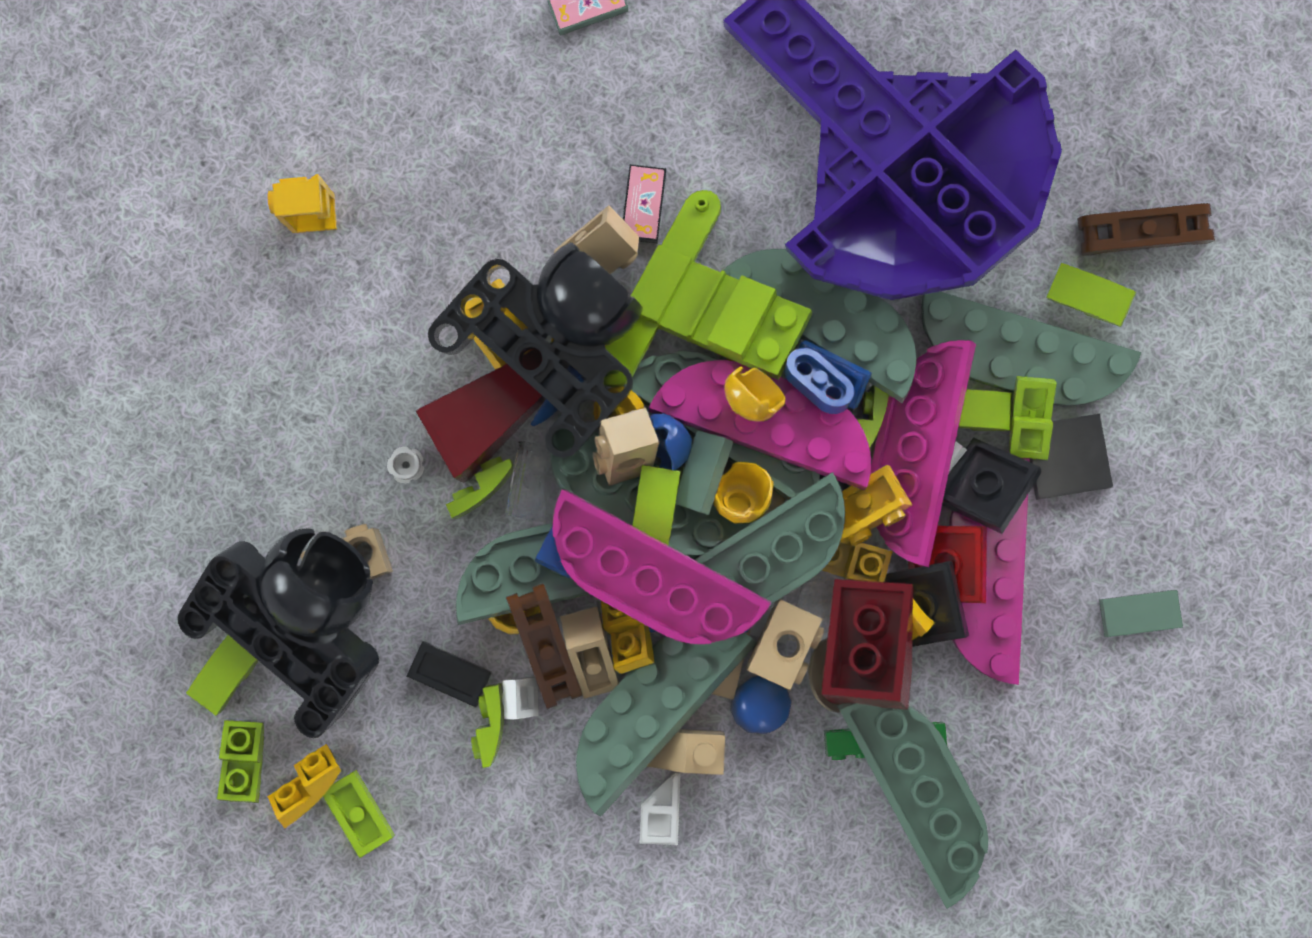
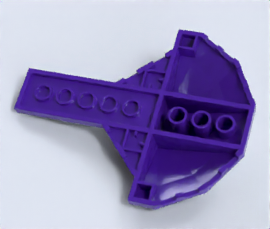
(916, 173)

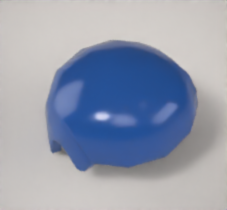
(673, 439)
(760, 705)

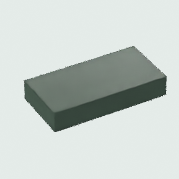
(703, 472)
(1140, 613)

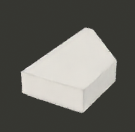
(661, 814)

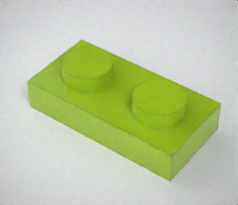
(358, 814)

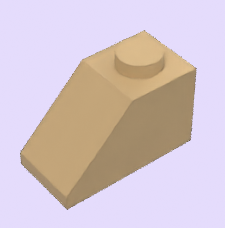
(607, 240)
(589, 652)
(693, 752)

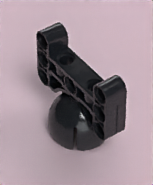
(573, 305)
(293, 617)

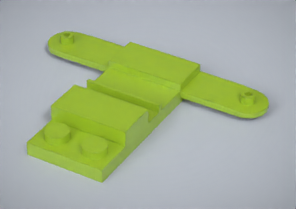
(706, 305)

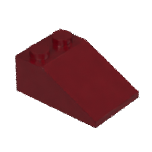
(869, 644)

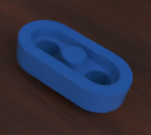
(822, 380)

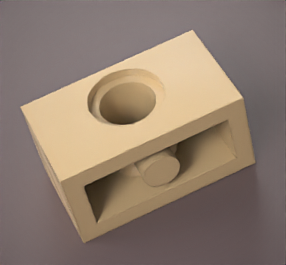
(625, 446)
(765, 658)

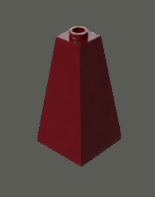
(481, 417)

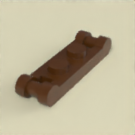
(1146, 229)
(544, 646)

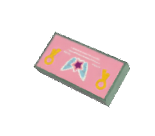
(577, 14)

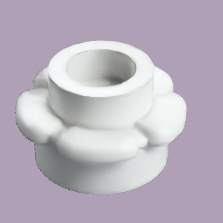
(401, 455)

